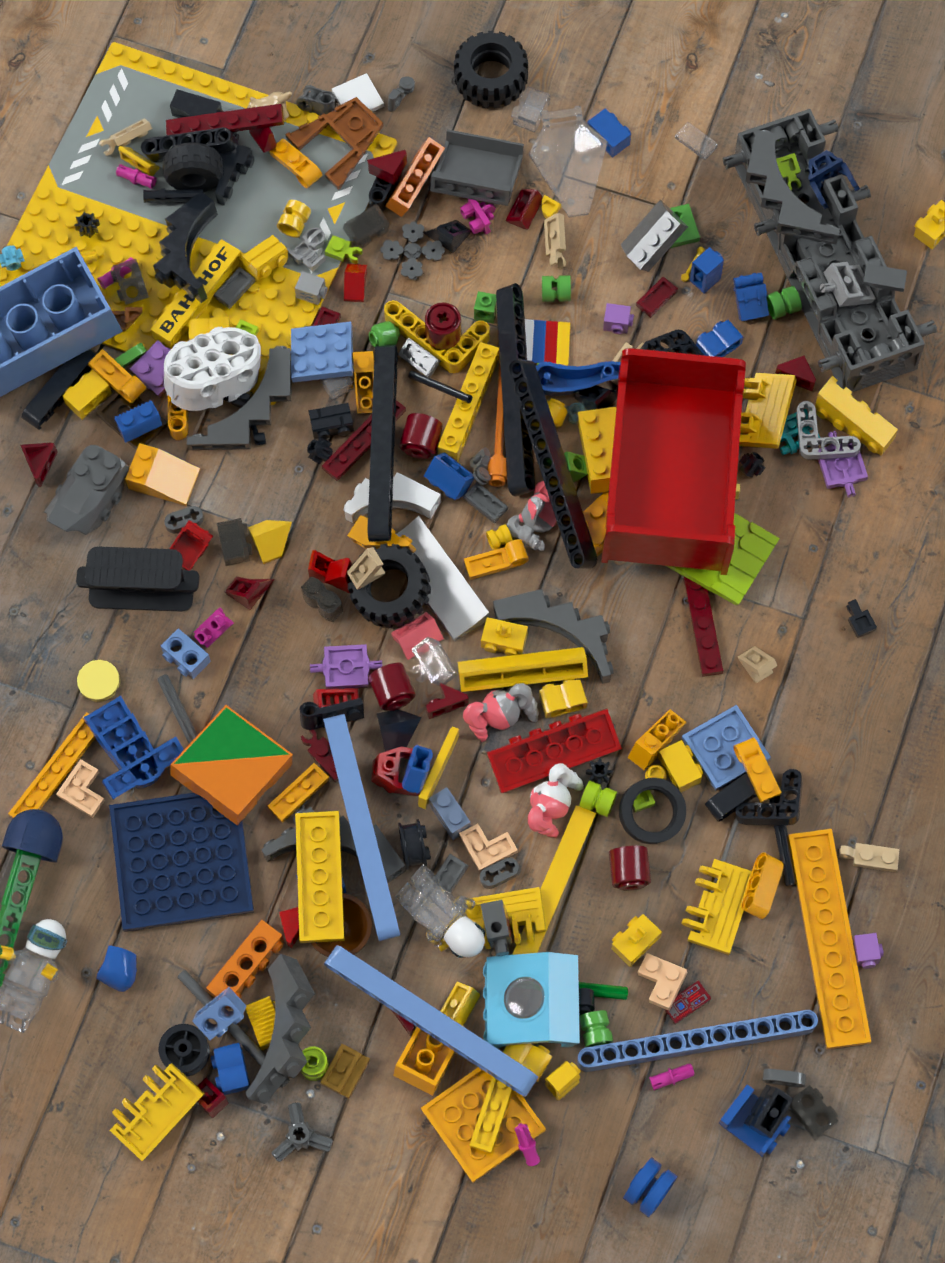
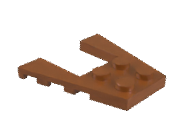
(350, 121)

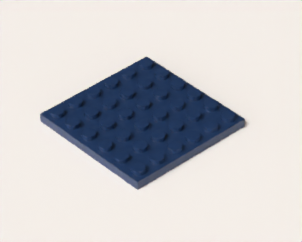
(178, 862)

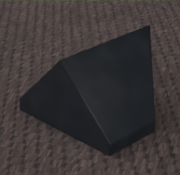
(449, 234)
(596, 397)
(397, 728)

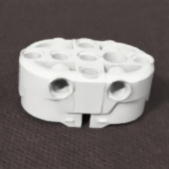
(203, 373)

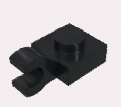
(860, 621)

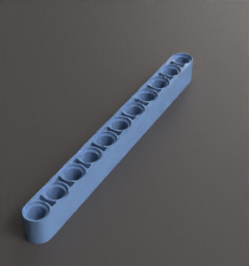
(361, 827)
(431, 1021)
(705, 1033)

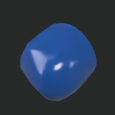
(118, 969)

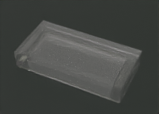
(696, 141)

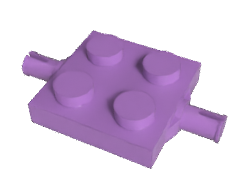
(151, 368)
(842, 471)
(346, 666)

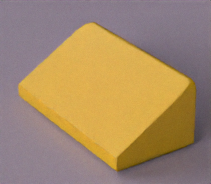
(138, 160)
(460, 1003)

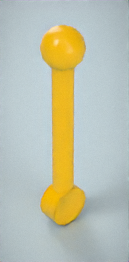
(685, 277)

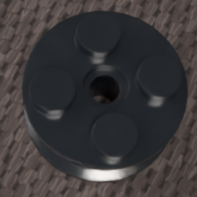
(413, 845)
(188, 1037)

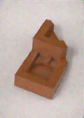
(127, 317)

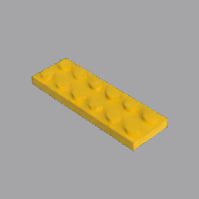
(319, 877)

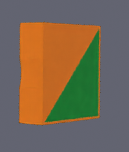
(231, 764)

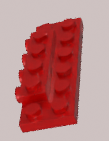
(566, 743)

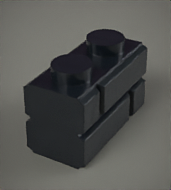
(331, 421)
(768, 1111)

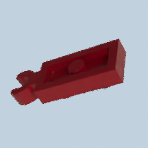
(321, 753)

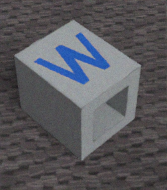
(310, 288)

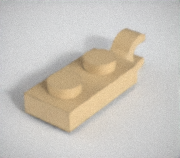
(124, 136)
(555, 239)
(871, 856)

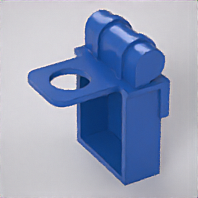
(751, 296)

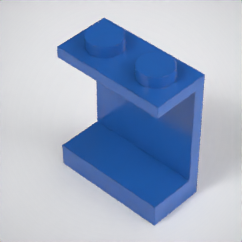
(734, 1123)

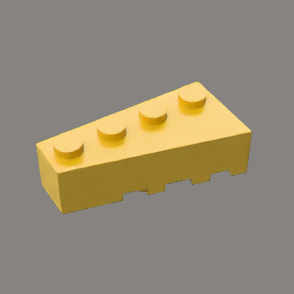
(854, 417)
(596, 438)

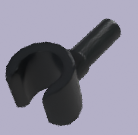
(259, 438)

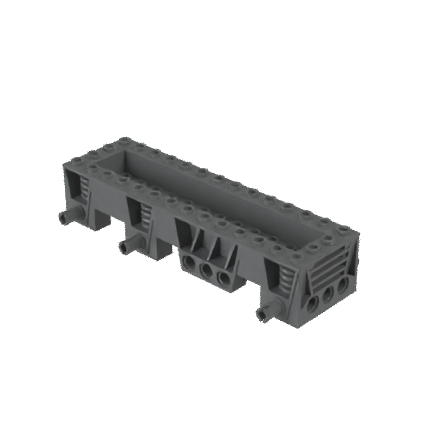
(838, 330)

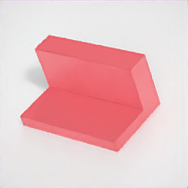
(415, 632)

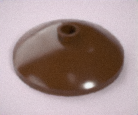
(356, 928)

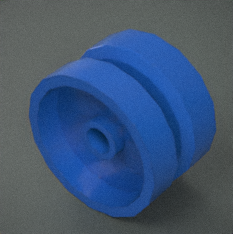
(650, 1187)

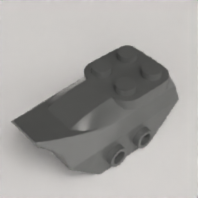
(88, 492)

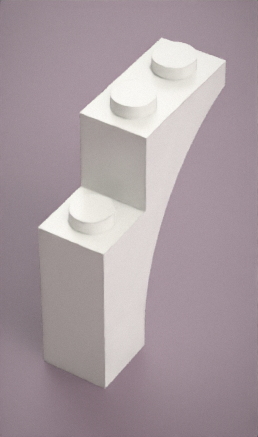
(406, 495)

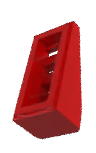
(335, 693)

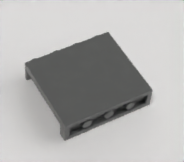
(478, 167)

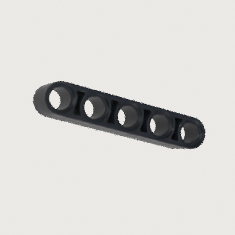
(163, 143)
(51, 395)

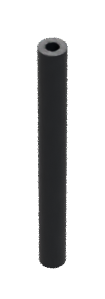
(440, 386)

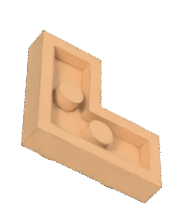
(76, 790)
(484, 852)
(667, 978)

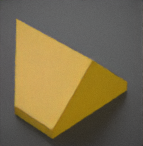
(270, 538)

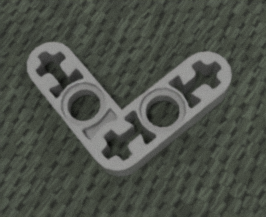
(813, 440)

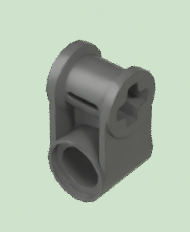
(318, 100)

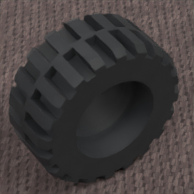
(486, 48)
(406, 605)

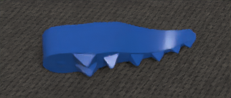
(567, 380)

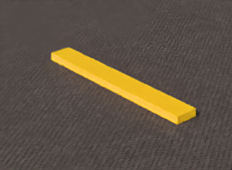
(559, 874)

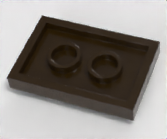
(117, 405)

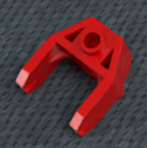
(386, 770)

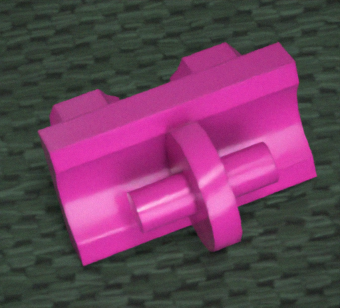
(481, 221)
(213, 628)

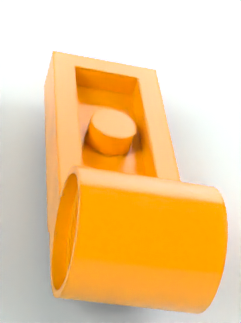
(296, 162)
(117, 377)
(498, 560)
(757, 768)

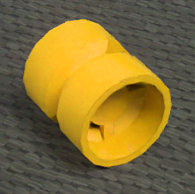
(293, 219)

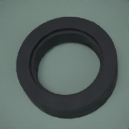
(678, 806)

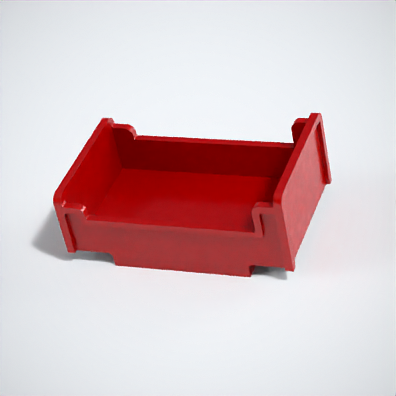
(675, 460)

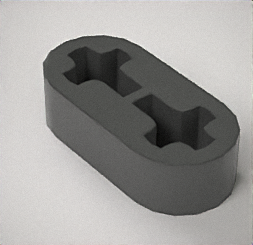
(182, 517)
(496, 868)
(784, 1078)

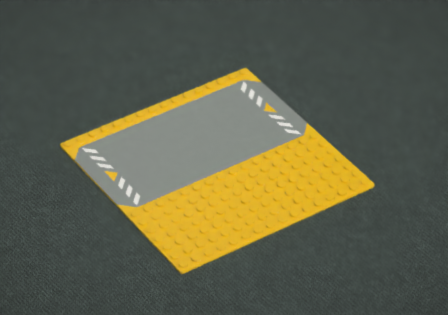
(84, 179)

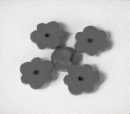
(412, 251)

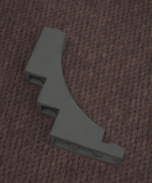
(795, 216)
(236, 429)

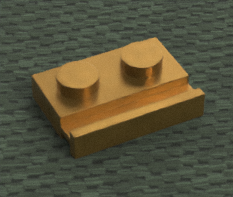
(345, 1071)

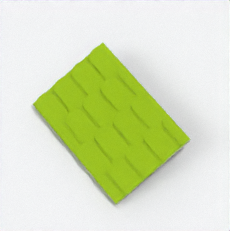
(749, 554)

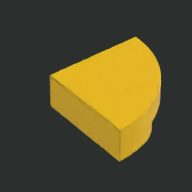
(549, 207)

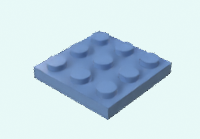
(321, 352)
(714, 743)

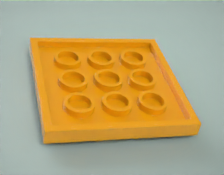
(456, 1115)

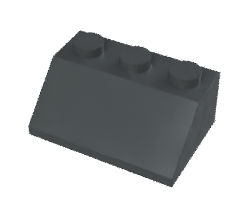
(653, 236)

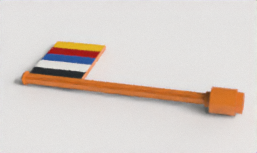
(545, 343)

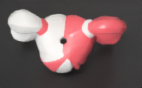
(552, 799)

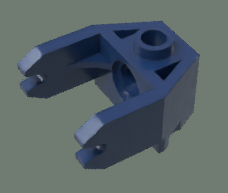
(818, 173)

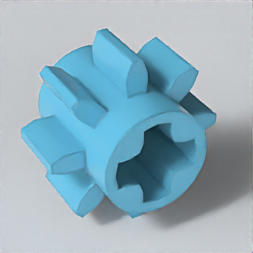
(11, 258)

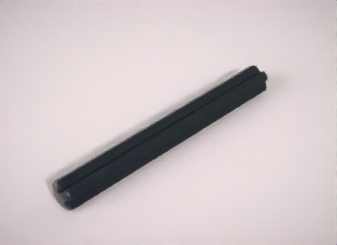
(784, 849)

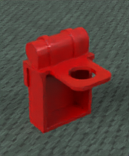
(191, 543)

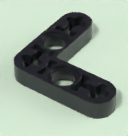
(682, 344)
(784, 807)

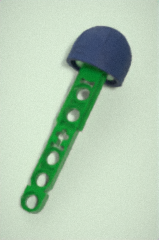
(33, 837)

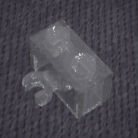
(433, 662)

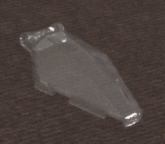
(569, 159)

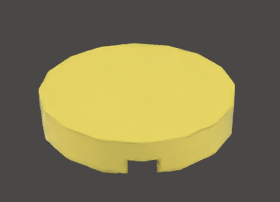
(98, 680)

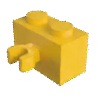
(932, 227)
(504, 637)
(635, 939)

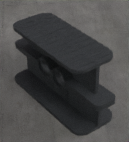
(137, 579)

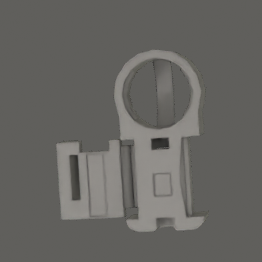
(308, 253)

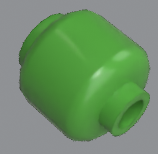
(384, 334)

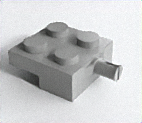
(847, 284)

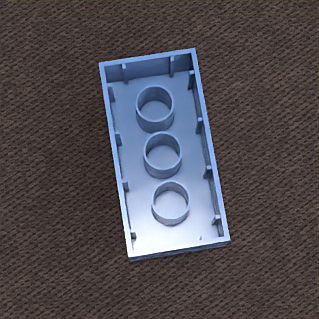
(50, 319)

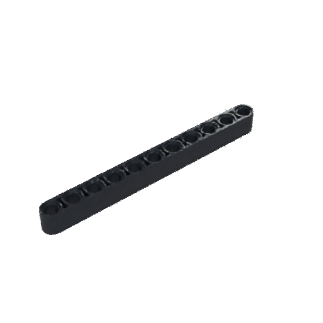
(511, 347)
(382, 444)
(552, 464)

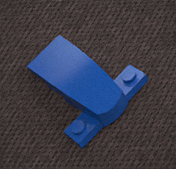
(129, 748)

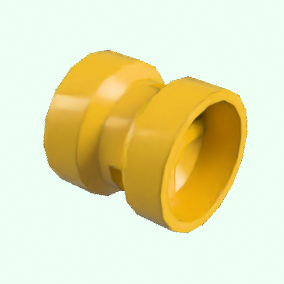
(498, 537)

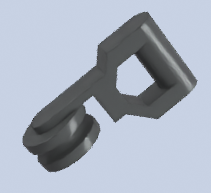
(406, 86)
(479, 464)

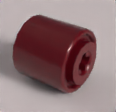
(443, 325)
(420, 436)
(392, 686)
(630, 867)

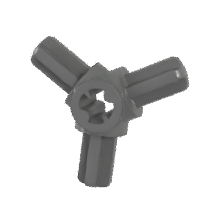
(298, 1124)

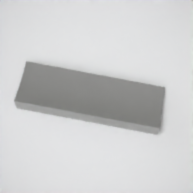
(450, 594)

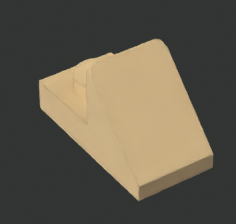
(366, 568)
(757, 663)

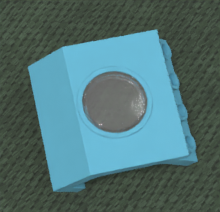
(531, 999)

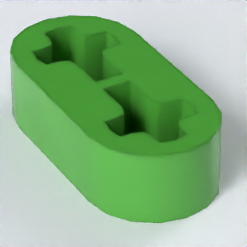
(131, 355)

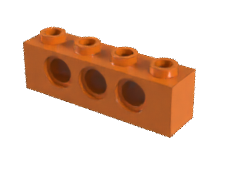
(415, 177)
(261, 934)

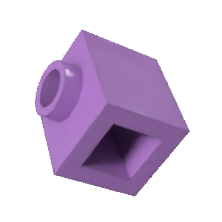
(617, 318)
(867, 950)

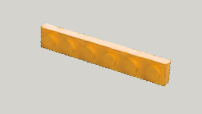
(56, 769)

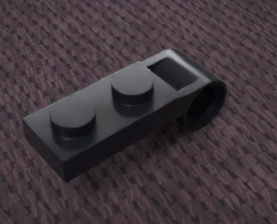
(312, 716)

